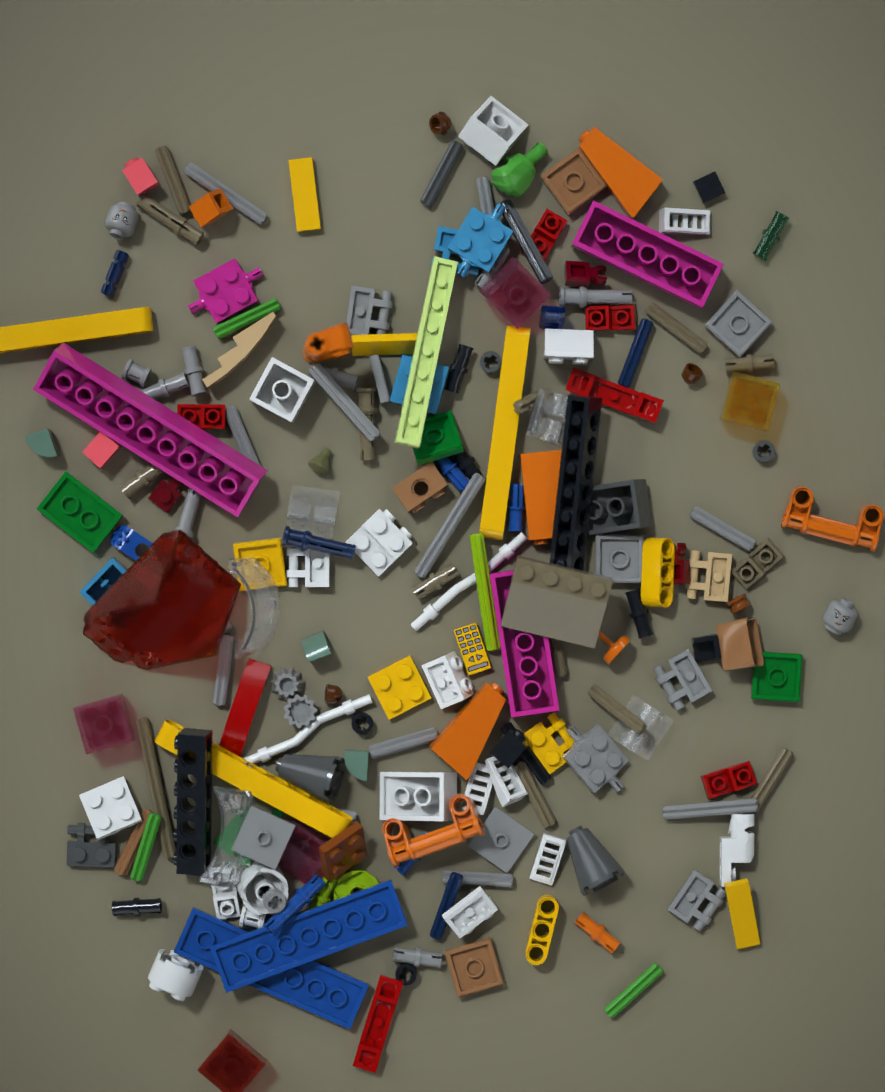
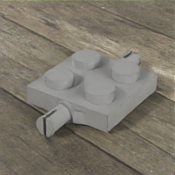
(595, 758)

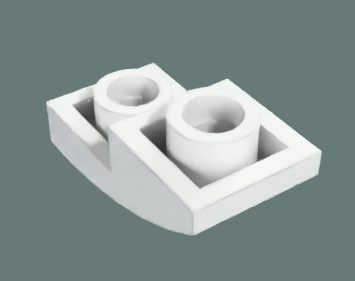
(226, 902)

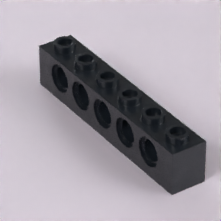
(200, 743)

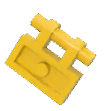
(545, 746)

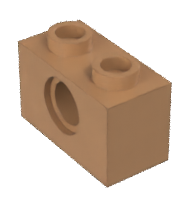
(427, 474)

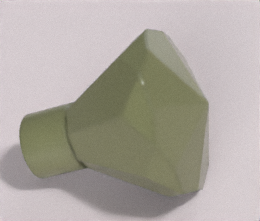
(320, 463)

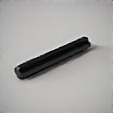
(526, 243)

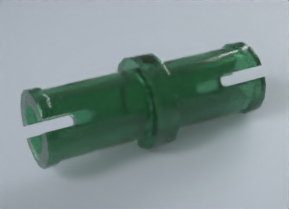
(771, 235)

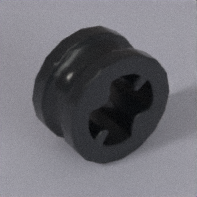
(369, 721)
(412, 977)

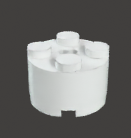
(252, 881)
(174, 975)

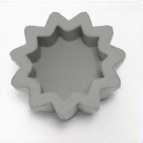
(287, 683)
(300, 711)

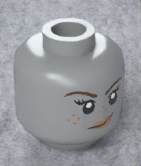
(121, 220)
(840, 616)

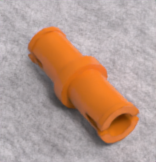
(597, 932)

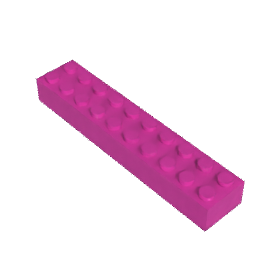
(149, 429)

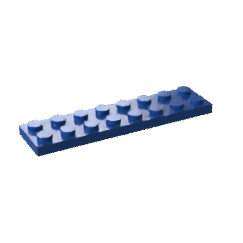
(309, 936)
(307, 986)

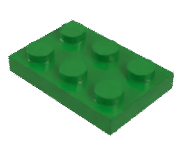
(79, 512)

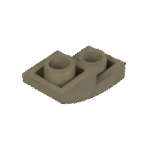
(757, 563)

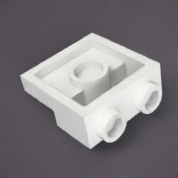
(380, 541)

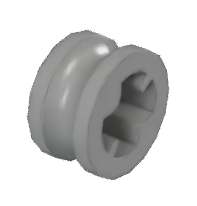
(280, 905)

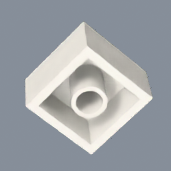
(282, 390)

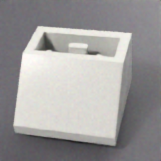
(568, 345)

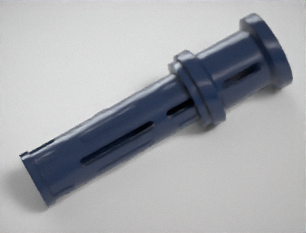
(306, 541)

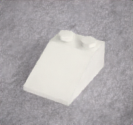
(417, 795)

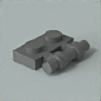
(89, 853)

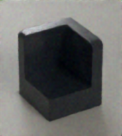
(706, 647)

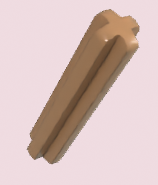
(132, 846)

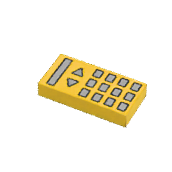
(472, 649)

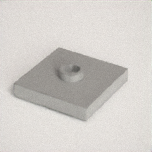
(738, 323)
(619, 557)
(263, 837)
(502, 839)

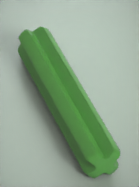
(246, 319)
(146, 846)
(633, 990)

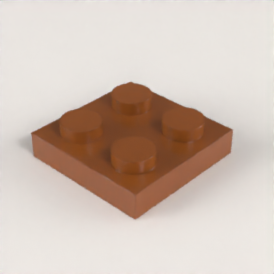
(343, 851)

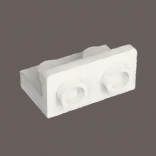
(448, 679)
(470, 912)

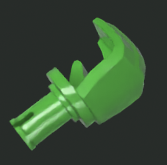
(518, 171)

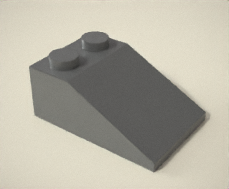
(619, 507)

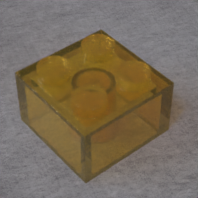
(749, 401)

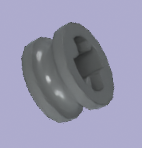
(492, 369)
(765, 458)

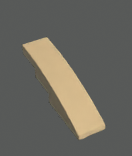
(247, 342)

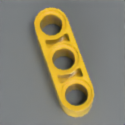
(657, 572)
(541, 941)

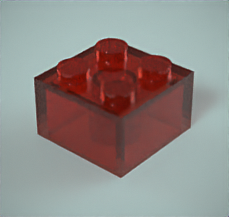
(232, 1064)

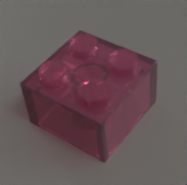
(514, 292)
(104, 723)

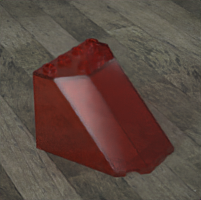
(164, 606)

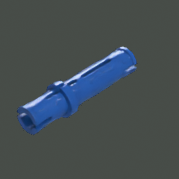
(299, 900)

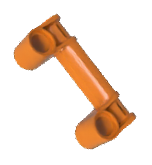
(332, 344)
(829, 528)
(404, 847)

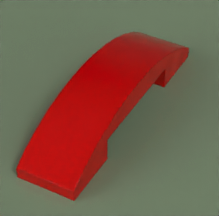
(614, 395)
(244, 706)
(377, 1023)

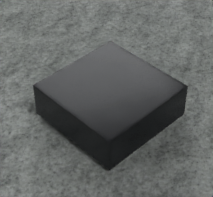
(709, 187)

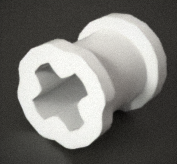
(250, 919)

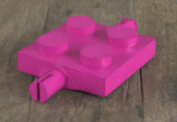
(225, 290)

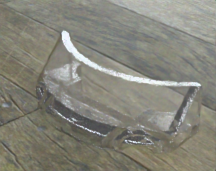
(264, 605)
(227, 864)

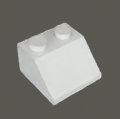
(493, 130)

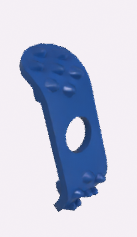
(127, 540)

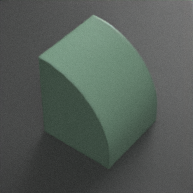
(43, 443)
(316, 646)
(357, 763)

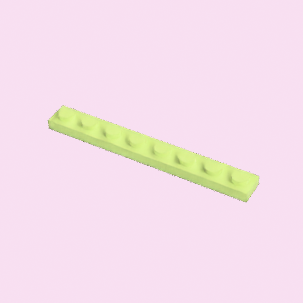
(426, 352)

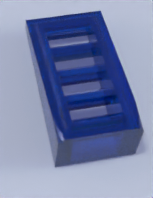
(551, 317)

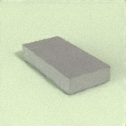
(379, 379)

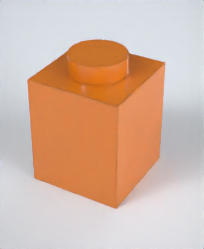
(210, 207)

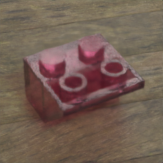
(302, 853)

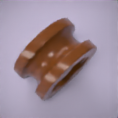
(738, 603)

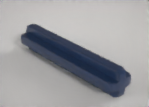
(635, 353)
(446, 903)

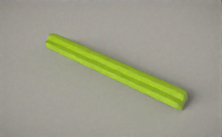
(484, 592)

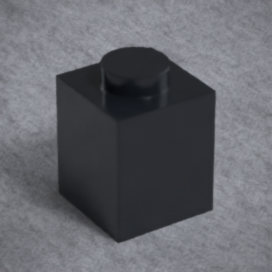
(510, 747)

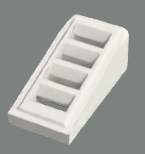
(664, 221)
(501, 789)
(481, 809)
(553, 840)

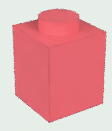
(140, 176)
(101, 450)

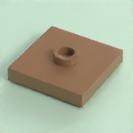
(573, 181)
(474, 967)

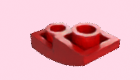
(547, 232)
(610, 318)
(204, 415)
(728, 779)

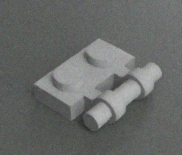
(361, 308)
(689, 676)
(691, 896)

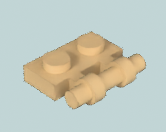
(716, 576)

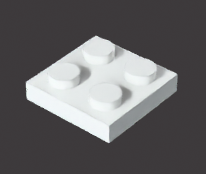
(110, 808)

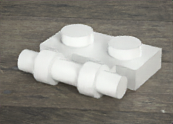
(316, 567)

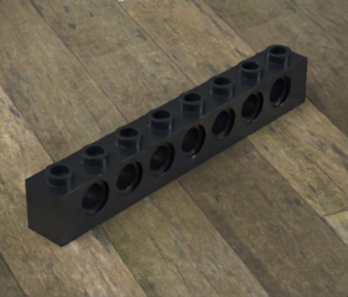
(575, 481)

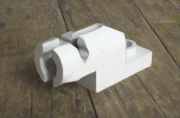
(737, 846)

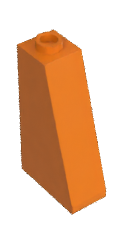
(624, 175)
(540, 487)
(468, 731)

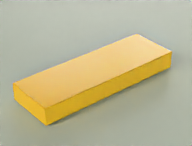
(304, 194)
(383, 344)
(742, 913)

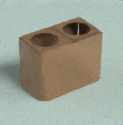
(739, 644)

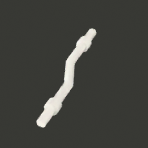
(432, 610)
(347, 707)

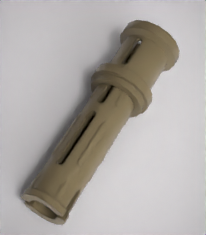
(366, 404)

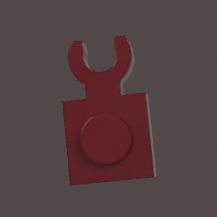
(581, 274)
(166, 494)
(681, 566)

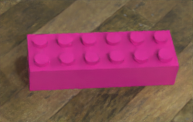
(647, 255)
(525, 660)

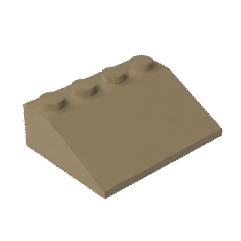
(556, 601)

